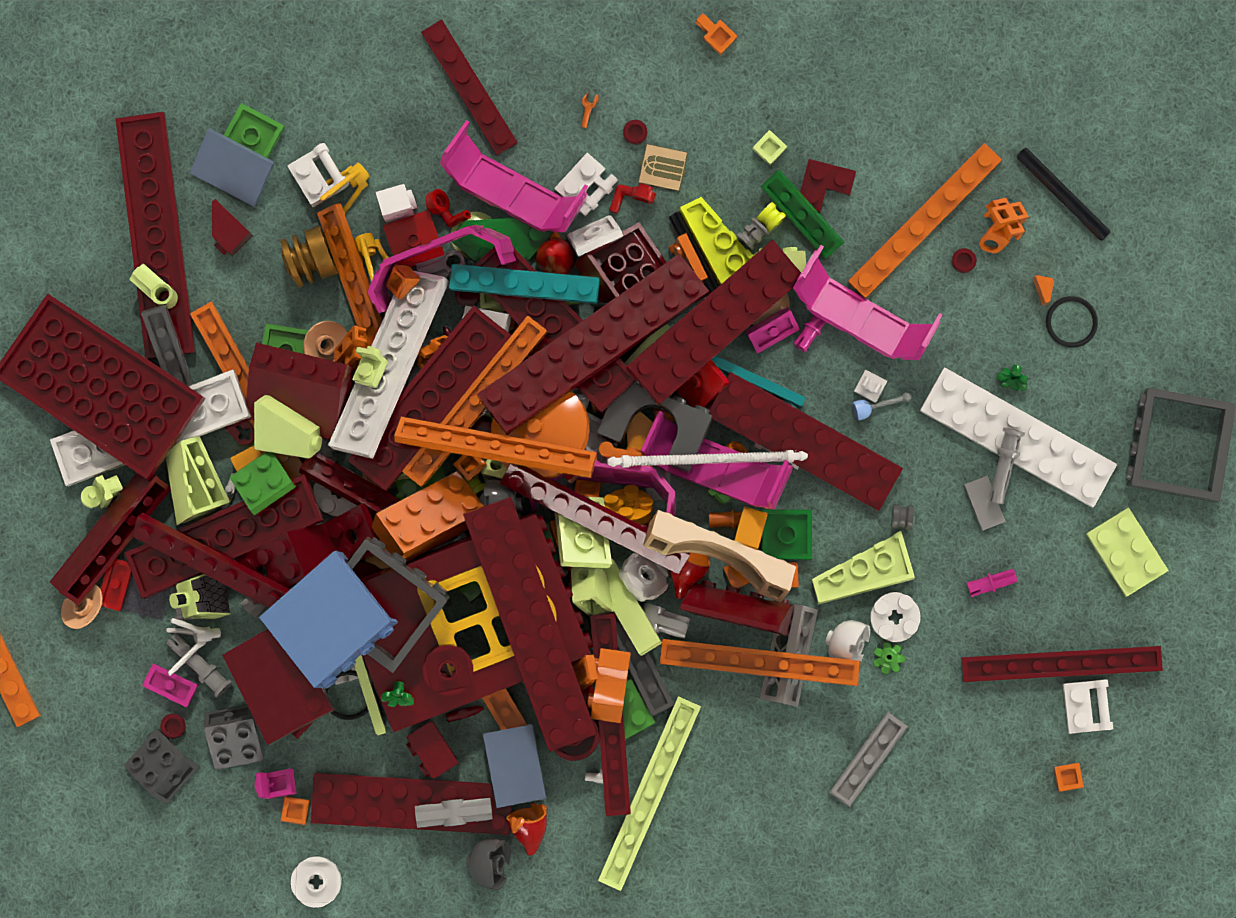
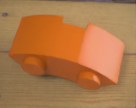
(610, 686)

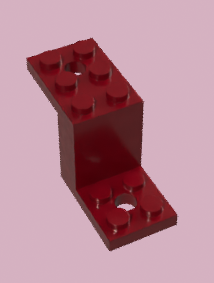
(299, 551)

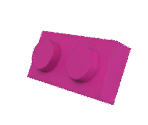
(772, 330)
(172, 687)

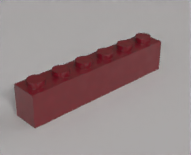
(108, 537)

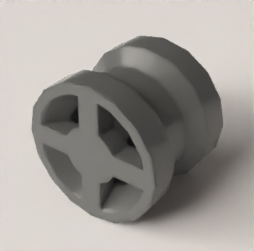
(902, 517)

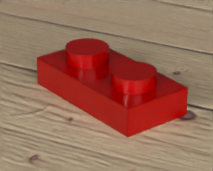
(116, 585)

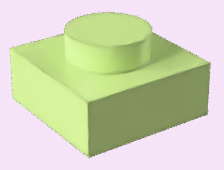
(769, 147)

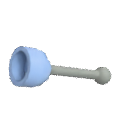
(863, 409)

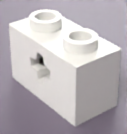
(396, 203)

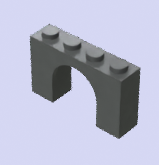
(691, 422)

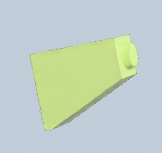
(283, 430)

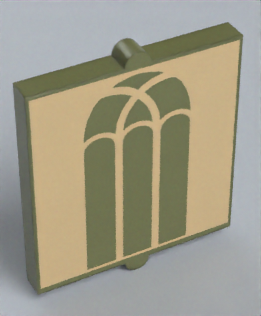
(663, 167)

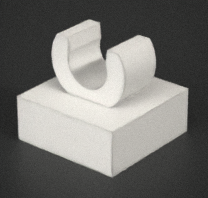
(870, 386)

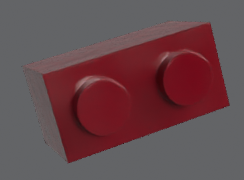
(432, 750)

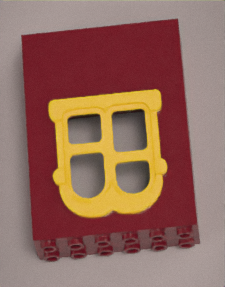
(451, 568)

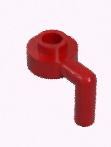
(641, 193)
(438, 204)

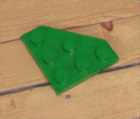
(523, 237)

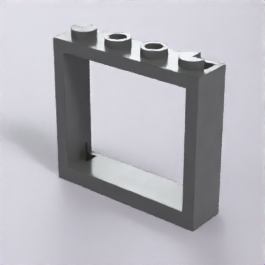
(1137, 448)
(415, 576)

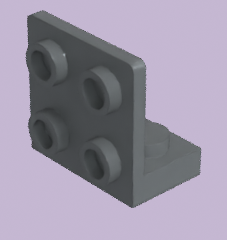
(232, 737)
(160, 767)

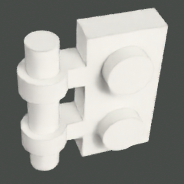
(586, 173)

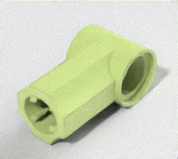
(153, 286)

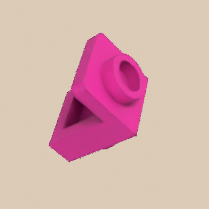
(275, 784)

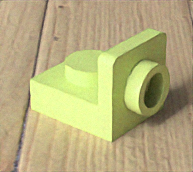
(370, 367)

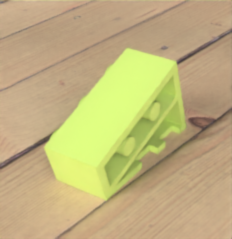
(193, 481)

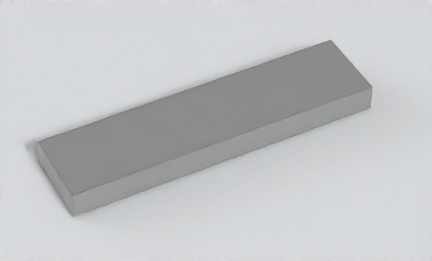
(868, 759)

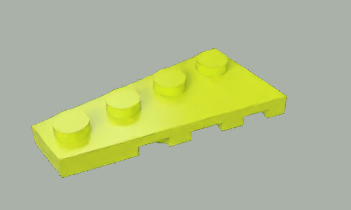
(715, 241)

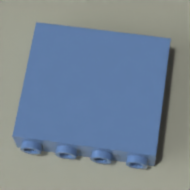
(328, 621)

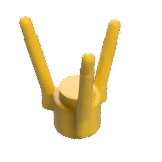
(356, 177)
(366, 248)

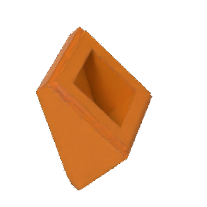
(402, 280)
(1044, 288)
(469, 466)

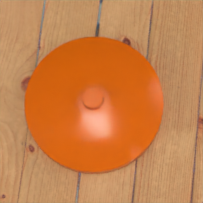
(559, 424)

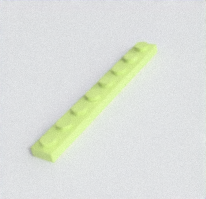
(649, 793)

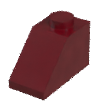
(227, 230)

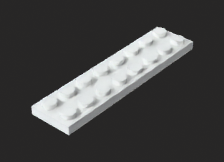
(399, 342)
(223, 406)
(1042, 448)

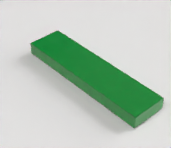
(802, 213)

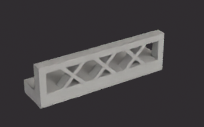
(799, 642)

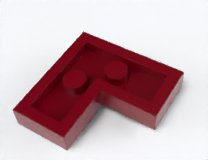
(823, 177)

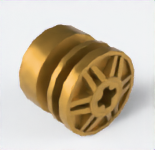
(308, 256)

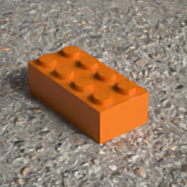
(426, 517)

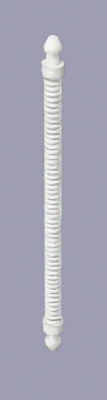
(626, 460)

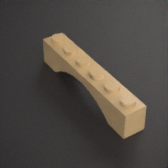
(765, 573)

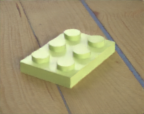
(581, 545)
(1127, 552)

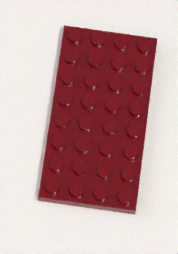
(99, 386)

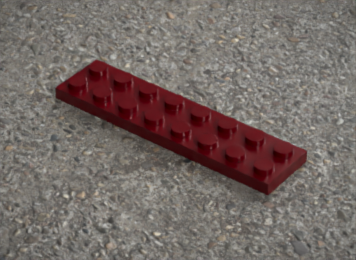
(557, 319)
(714, 322)
(435, 391)
(784, 428)
(229, 532)
(392, 802)

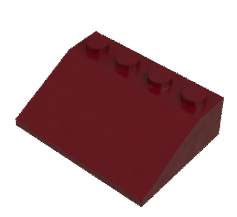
(621, 262)
(301, 382)
(738, 608)
(275, 687)

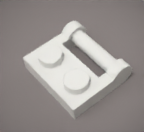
(310, 178)
(1079, 706)

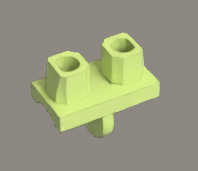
(101, 492)

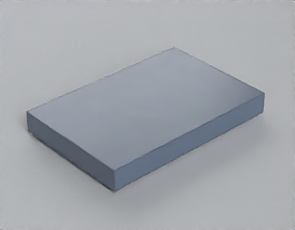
(232, 167)
(514, 766)

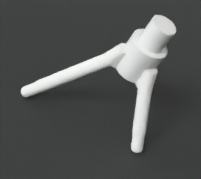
(200, 634)

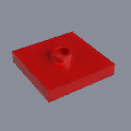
(410, 233)
(703, 386)

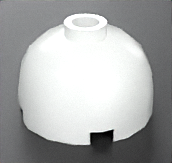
(848, 640)

